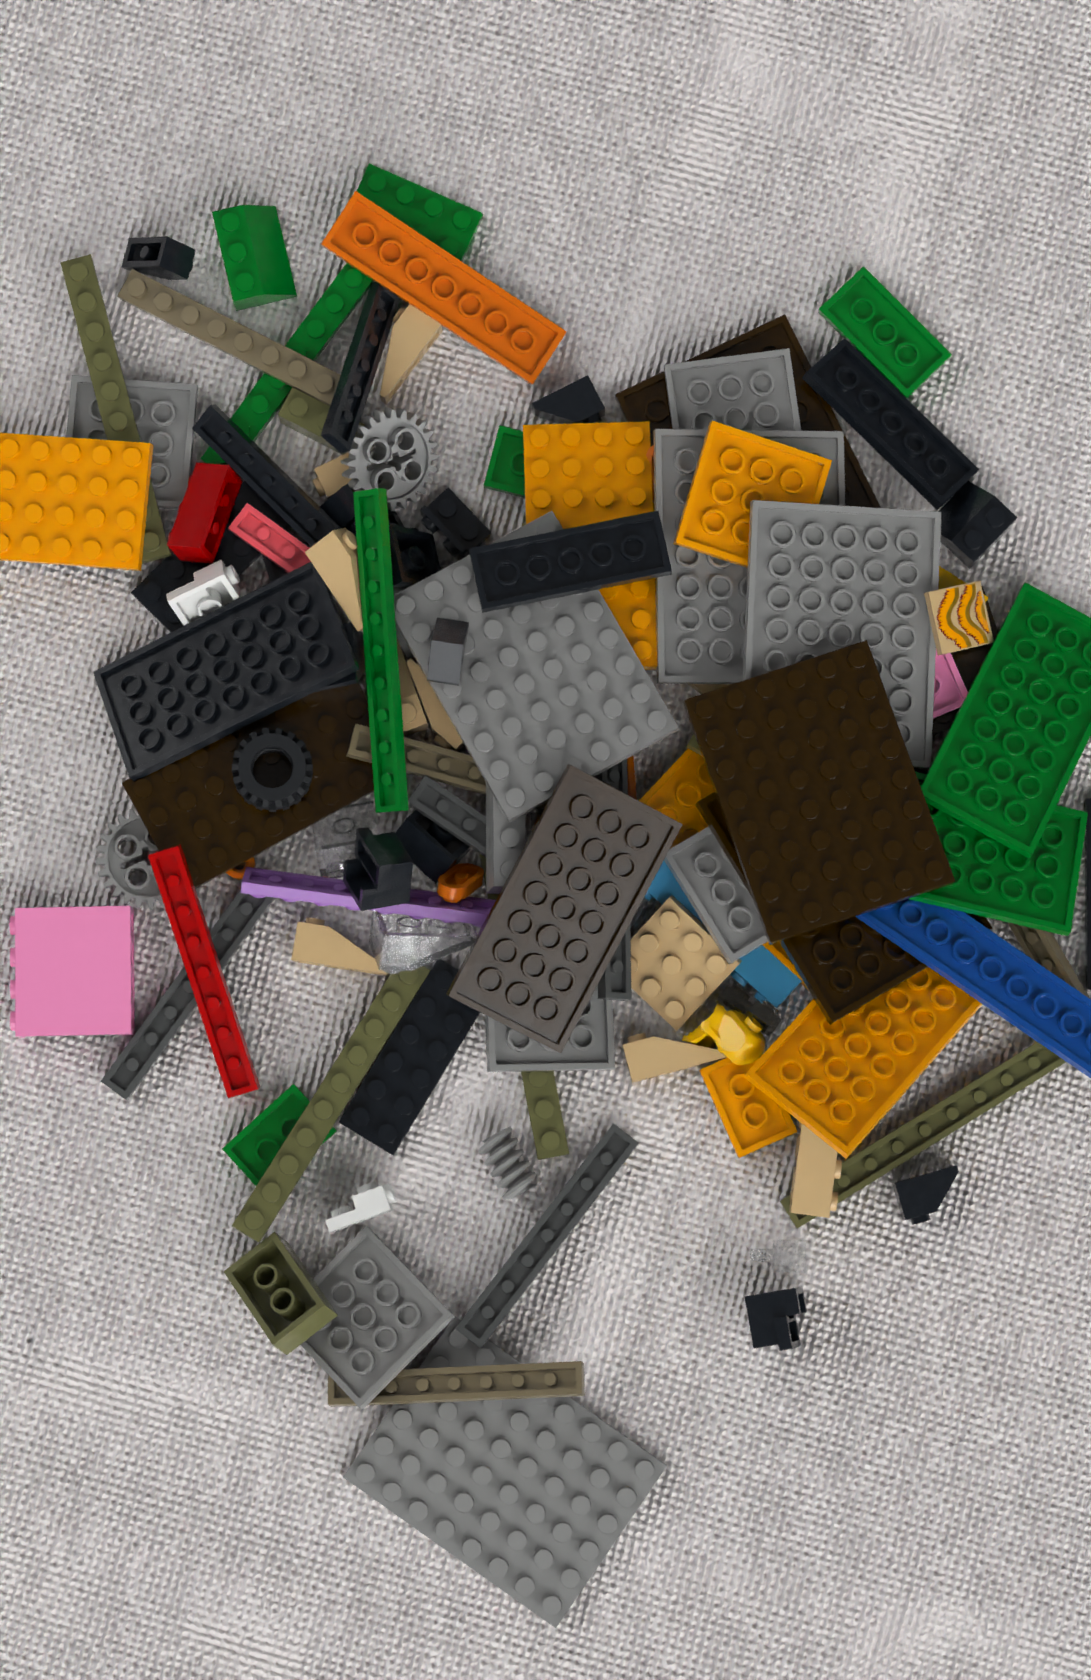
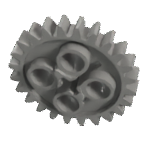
(384, 432)
(136, 832)

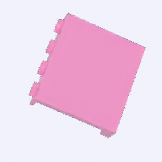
(73, 971)

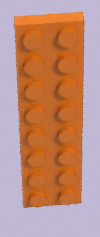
(443, 288)

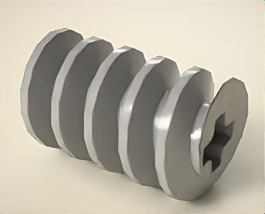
(507, 1164)

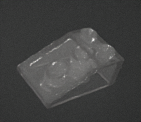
(410, 943)

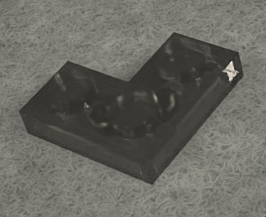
(764, 1013)

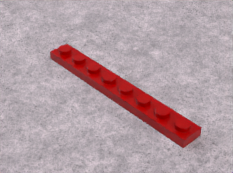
(204, 971)

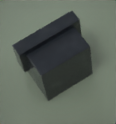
(380, 871)
(774, 1318)

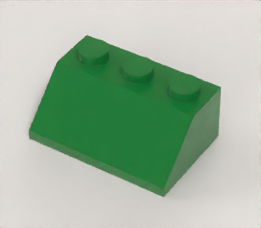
(254, 255)

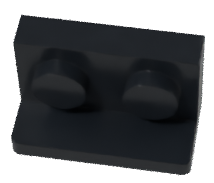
(454, 523)

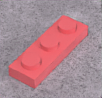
(269, 539)

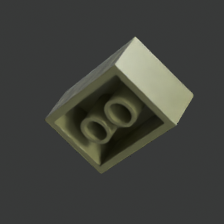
(280, 1293)

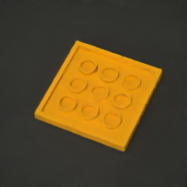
(733, 472)

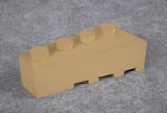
(814, 1176)

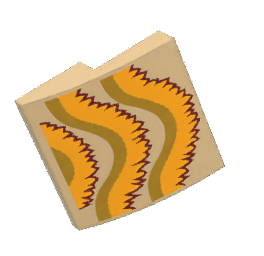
(959, 617)

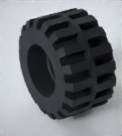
(262, 743)

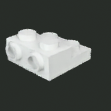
(209, 591)
(369, 1203)

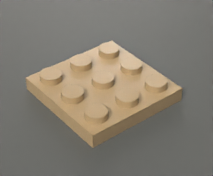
(676, 963)

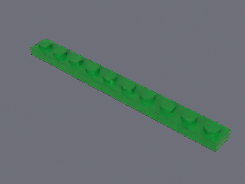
(308, 341)
(380, 650)

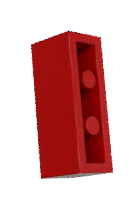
(204, 512)

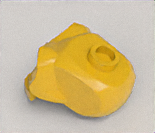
(733, 1034)

